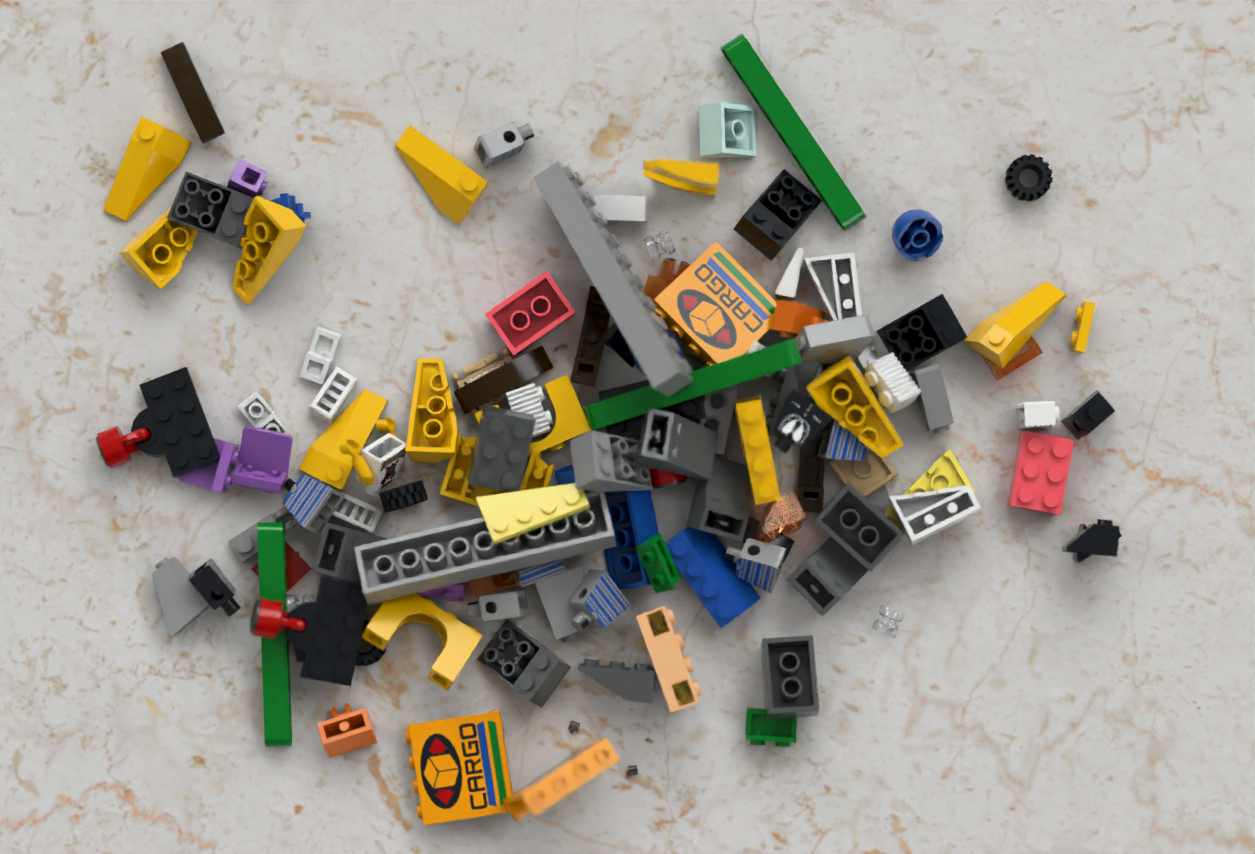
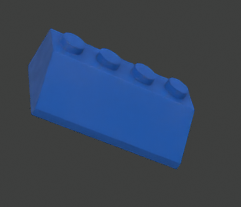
(632, 523)
(710, 575)

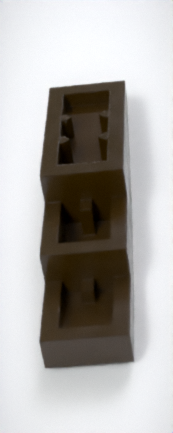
(193, 92)

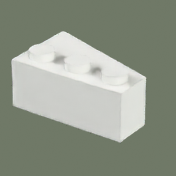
(836, 284)

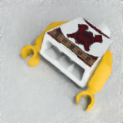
(379, 461)

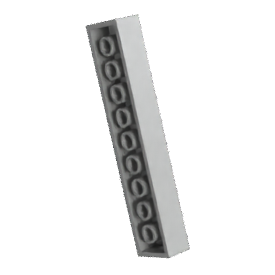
(614, 279)
(468, 552)

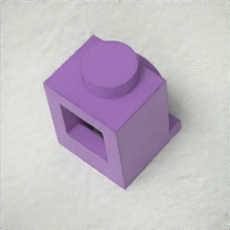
(247, 172)

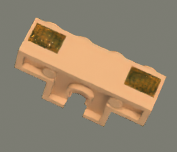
(668, 659)

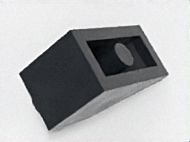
(1095, 540)

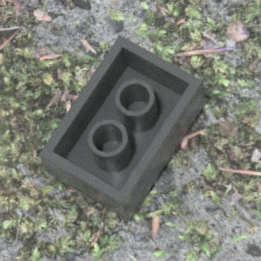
(501, 449)
(859, 526)
(789, 677)

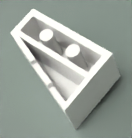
(933, 511)

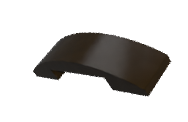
(590, 342)
(503, 379)
(811, 476)

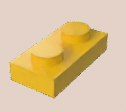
(1084, 316)

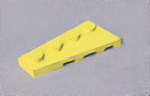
(941, 475)
(526, 510)

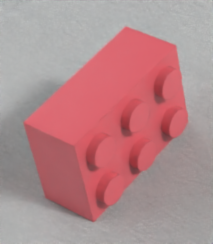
(530, 314)
(1040, 472)

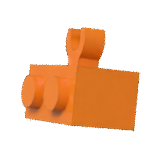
(793, 316)
(347, 731)

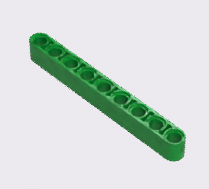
(793, 132)
(705, 381)
(275, 651)

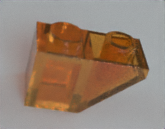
(780, 517)
(494, 583)

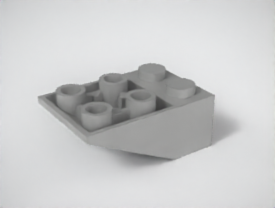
(608, 463)

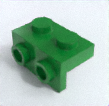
(658, 563)
(760, 729)

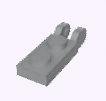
(247, 542)

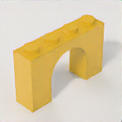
(569, 417)
(757, 449)
(456, 637)

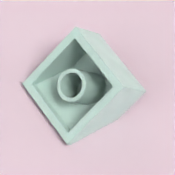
(727, 130)

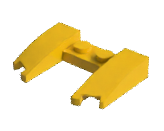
(684, 175)
(456, 481)

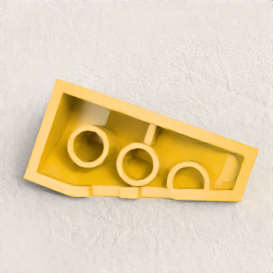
(146, 164)
(444, 177)
(268, 241)
(159, 250)
(1010, 328)
(851, 402)
(432, 420)
(355, 423)

